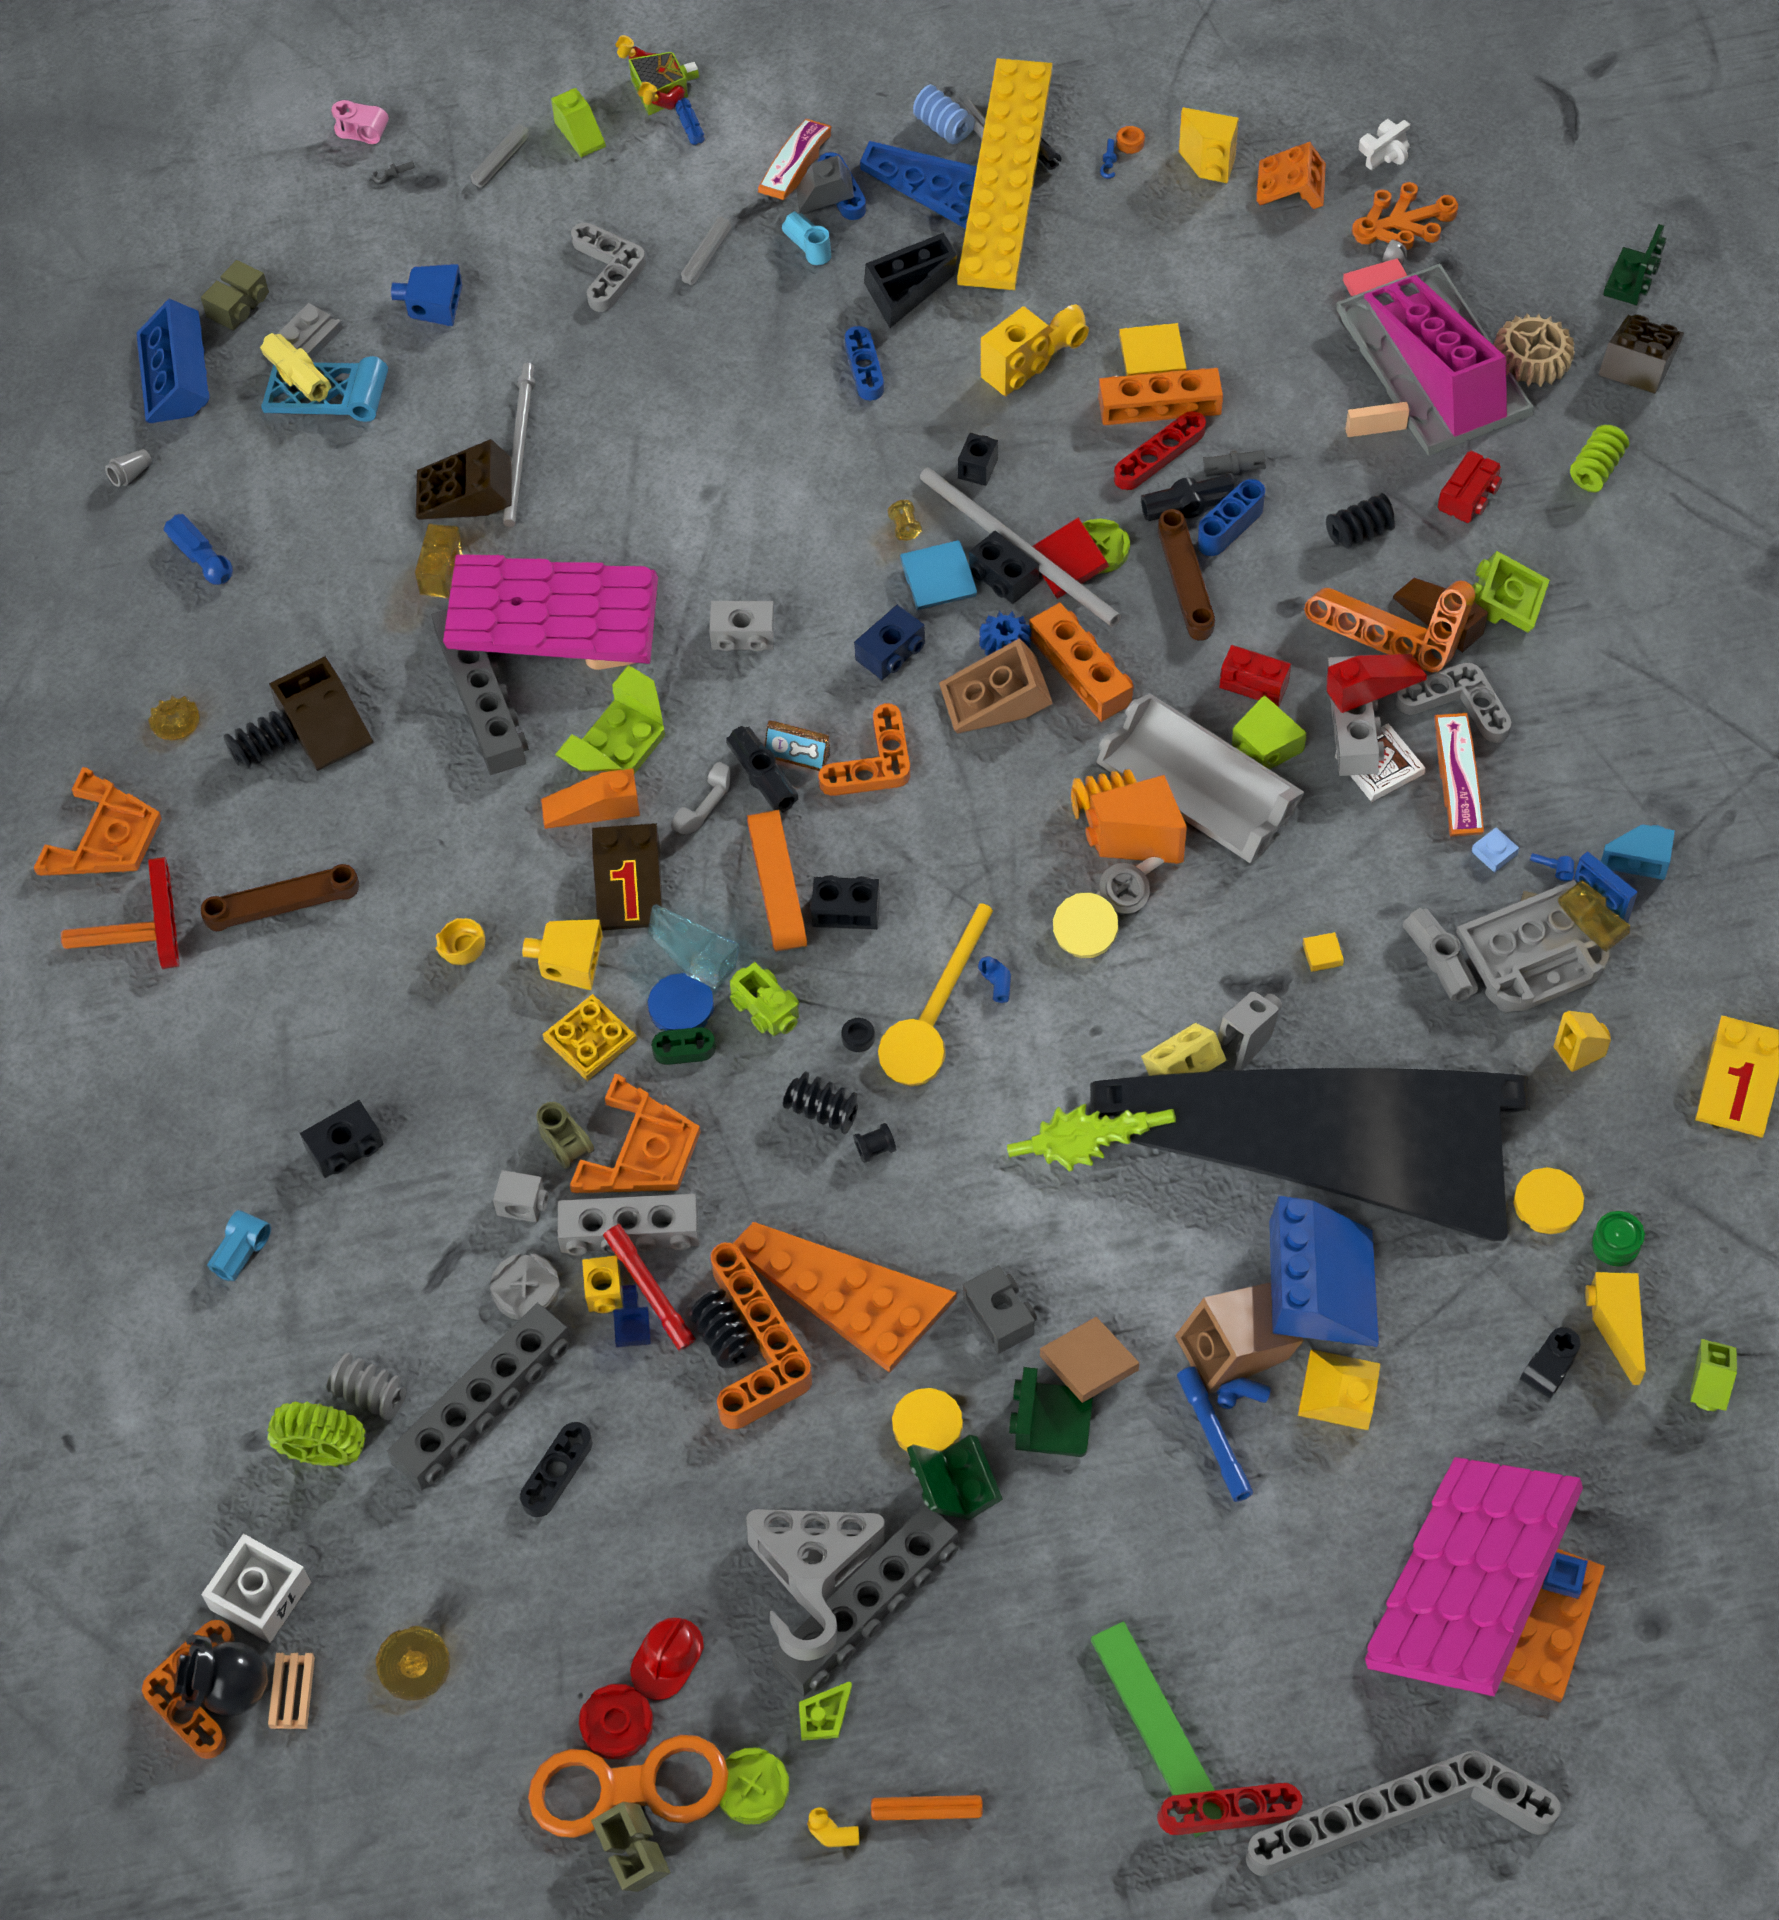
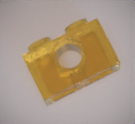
(437, 560)

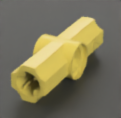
(295, 367)

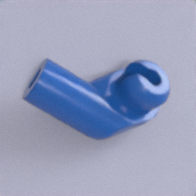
(998, 975)
(1239, 1388)

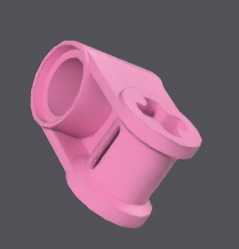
(360, 123)

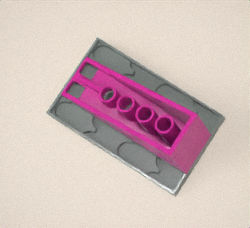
(1434, 359)

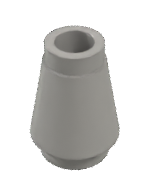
(127, 467)

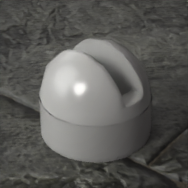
(1395, 250)

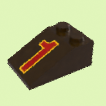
(626, 875)

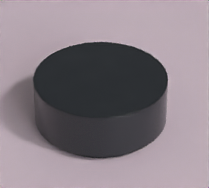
(858, 1035)

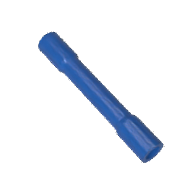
(1230, 1468)

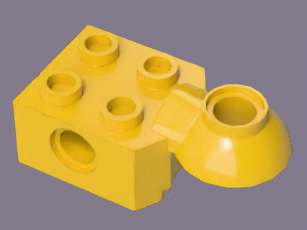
(1025, 345)

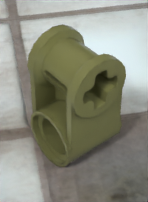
(566, 1138)

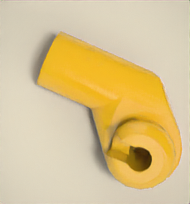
(828, 1832)

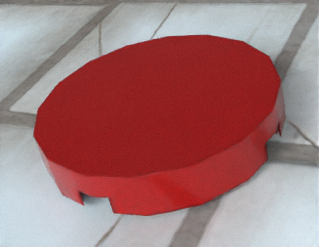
(616, 1721)

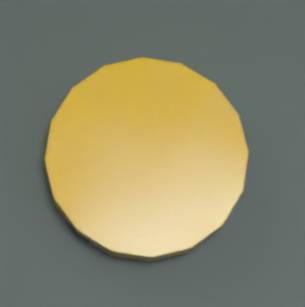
(911, 1052)
(1548, 1200)
(927, 1420)

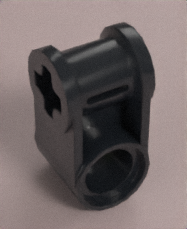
(1550, 1365)

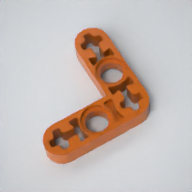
(879, 766)
(165, 1675)

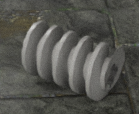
(366, 1388)

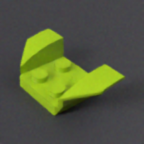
(625, 730)

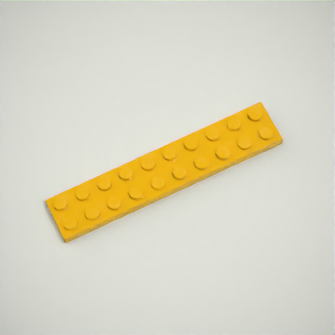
(1005, 174)

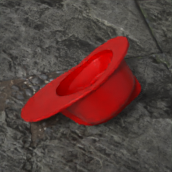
(666, 1658)

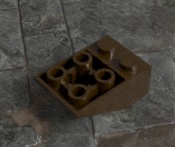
(1641, 353)
(465, 484)
(320, 713)

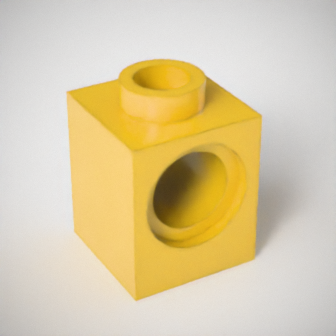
(600, 1271)

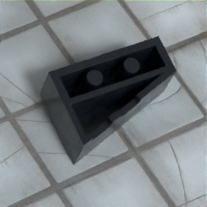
(909, 276)

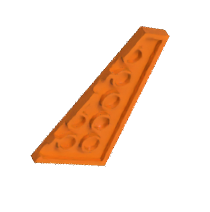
(858, 1299)

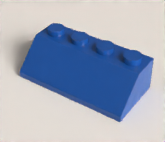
(172, 363)

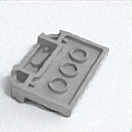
(1531, 952)

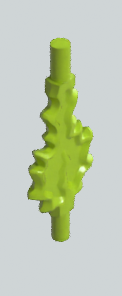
(1078, 1136)

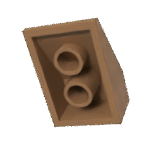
(996, 689)

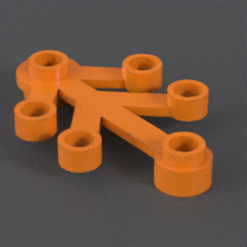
(1370, 228)

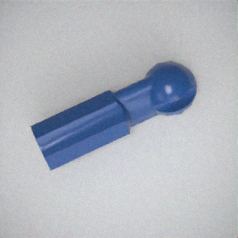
(197, 548)

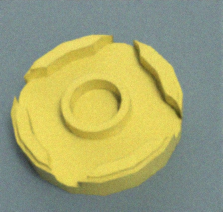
(1085, 925)

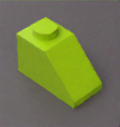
(577, 122)
(1713, 1375)

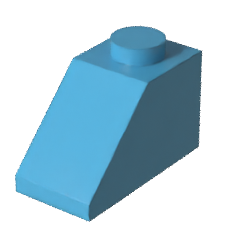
(1641, 851)

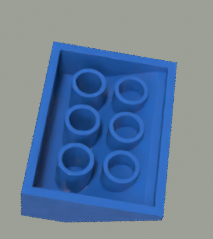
(1321, 1274)

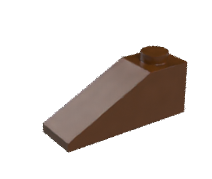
(1421, 600)

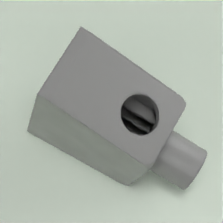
(1254, 1018)

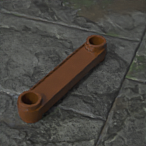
(1186, 575)
(279, 897)

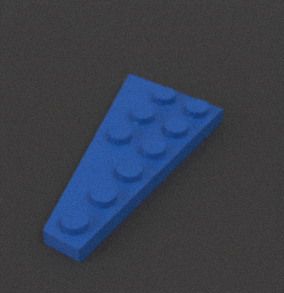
(930, 180)

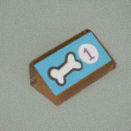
(797, 745)

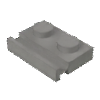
(311, 330)

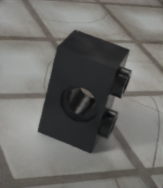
(348, 1123)

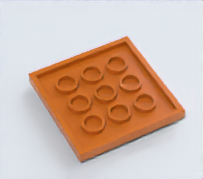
(1553, 1637)

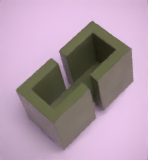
(232, 304)
(627, 1830)

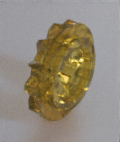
(178, 727)

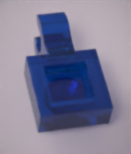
(632, 1322)

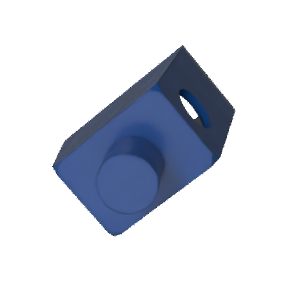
(431, 293)

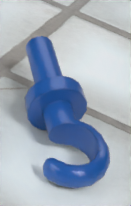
(1109, 158)

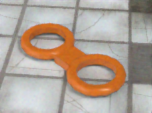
(628, 1784)

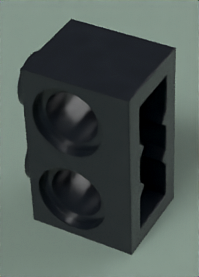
(1003, 567)
(845, 910)

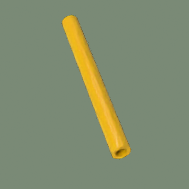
(956, 964)

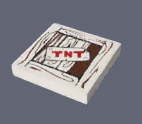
(1396, 770)

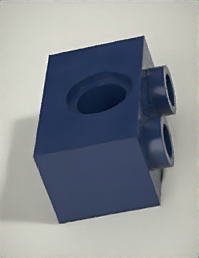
(890, 642)

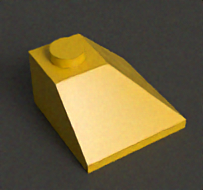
(1339, 1389)

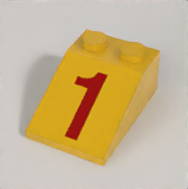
(1740, 1077)

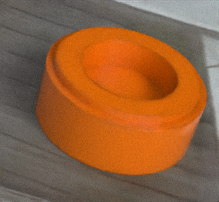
(1130, 139)

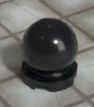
(222, 1677)

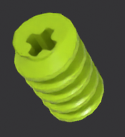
(1599, 457)

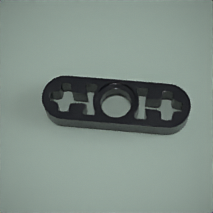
(534, 1485)

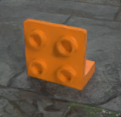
(1291, 172)

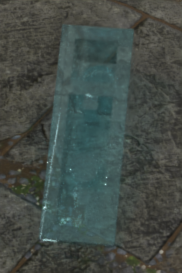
(693, 947)

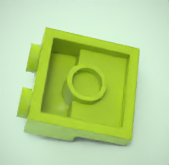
(1509, 591)

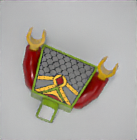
(655, 76)

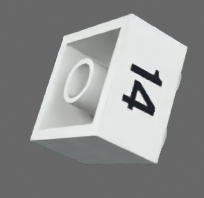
(256, 1588)

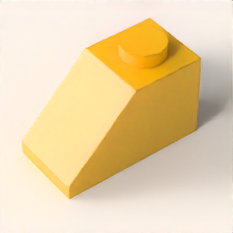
(1581, 1039)

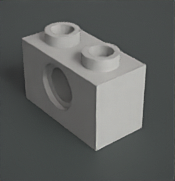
(742, 625)

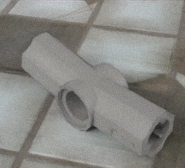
(1450, 968)

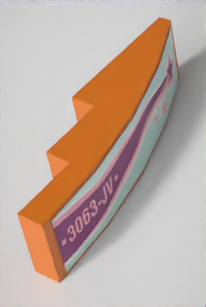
(794, 159)
(1459, 774)

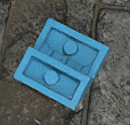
(938, 575)

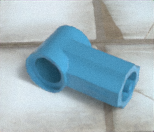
(242, 1237)

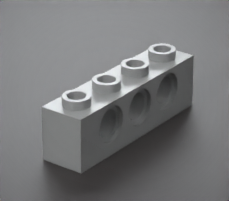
(1356, 736)
(643, 1211)

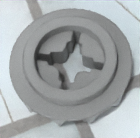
(1138, 887)

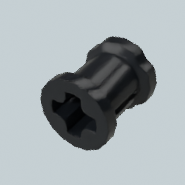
(874, 1143)

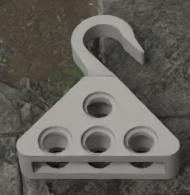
(813, 1564)

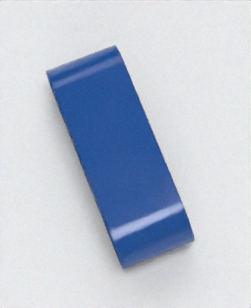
(1231, 517)

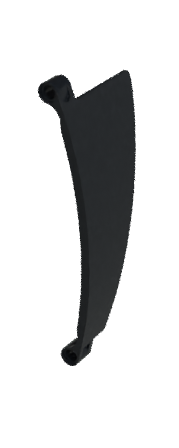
(1370, 1134)

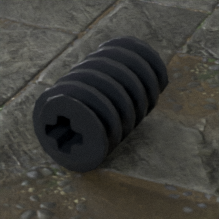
(1361, 519)
(260, 738)
(821, 1102)
(722, 1331)

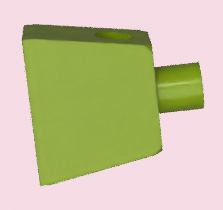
(1268, 735)

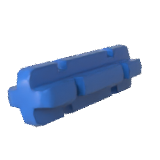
(689, 121)

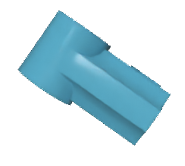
(810, 238)

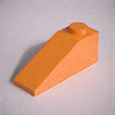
(593, 800)

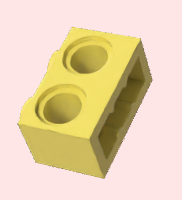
(1186, 1052)

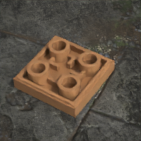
(1089, 1359)

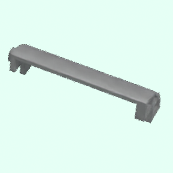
(1209, 778)

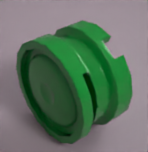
(1618, 1238)

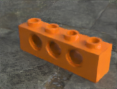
(1159, 396)
(1066, 656)

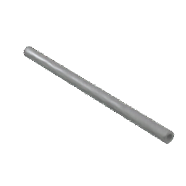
(1046, 566)

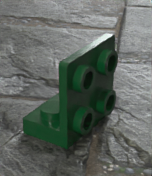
(1633, 269)
(955, 1480)

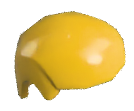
(461, 941)

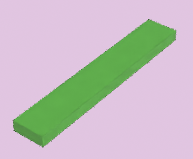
(1153, 1715)

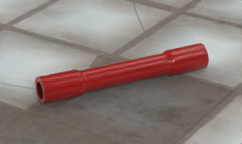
(627, 1254)

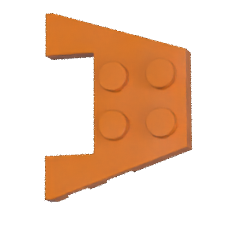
(115, 836)
(653, 1151)

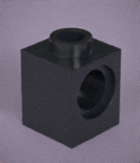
(977, 459)

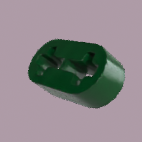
(683, 1046)

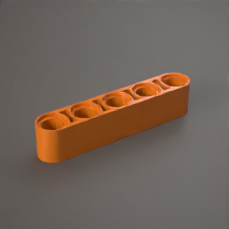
(776, 881)

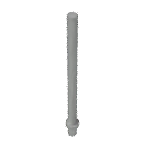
(526, 384)

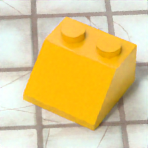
(1208, 143)

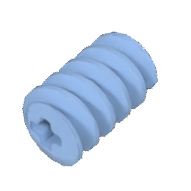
(943, 115)

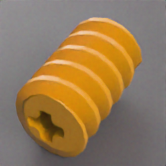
(1081, 792)

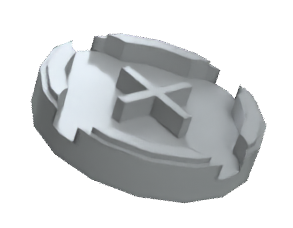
(522, 1283)

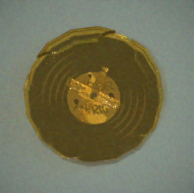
(413, 1663)

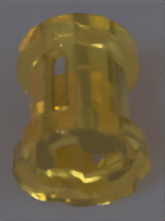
(904, 520)

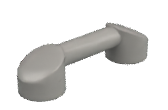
(687, 821)

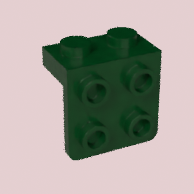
(1049, 1418)

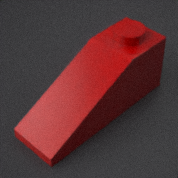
(1371, 678)

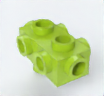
(773, 1007)

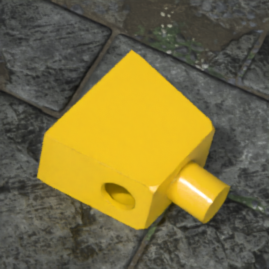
(567, 951)

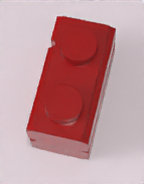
(1469, 487)
(1254, 675)

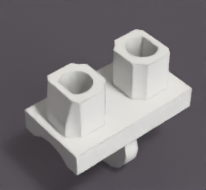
(1389, 147)

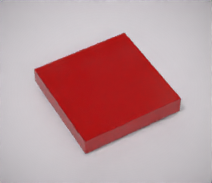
(1073, 552)

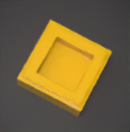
(1323, 952)

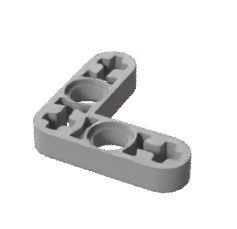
(615, 259)
(1465, 691)

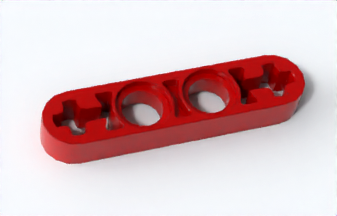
(1157, 448)
(163, 913)
(1228, 1803)

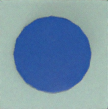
(680, 1003)

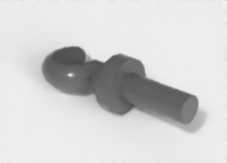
(393, 171)

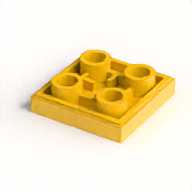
(1152, 349)
(589, 1037)

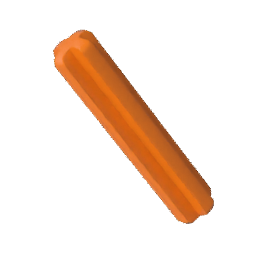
(108, 935)
(926, 1807)

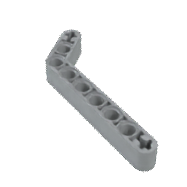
(1393, 1814)

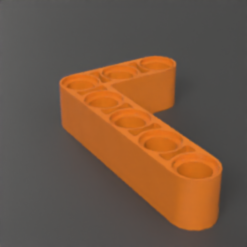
(1395, 627)
(764, 1334)

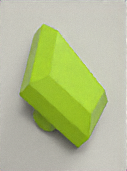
(824, 1713)

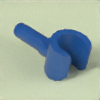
(1564, 866)

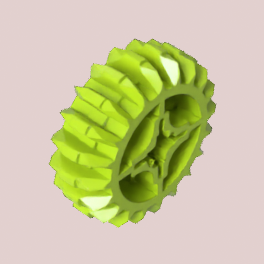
(316, 1434)

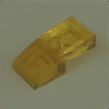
(1590, 914)

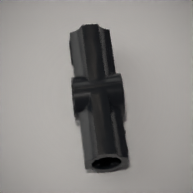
(1187, 497)
(769, 781)

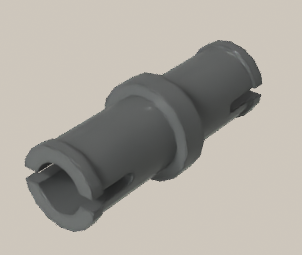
(1234, 462)

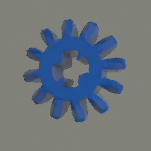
(1003, 631)

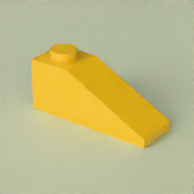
(1619, 1319)

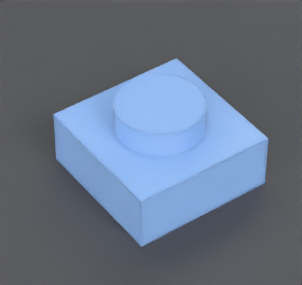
(1495, 849)

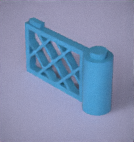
(360, 391)

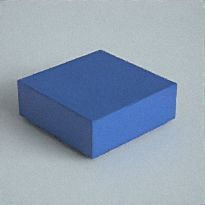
(1565, 1575)

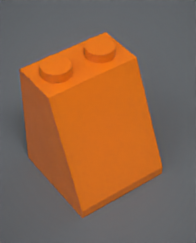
(1137, 822)

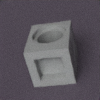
(520, 1196)

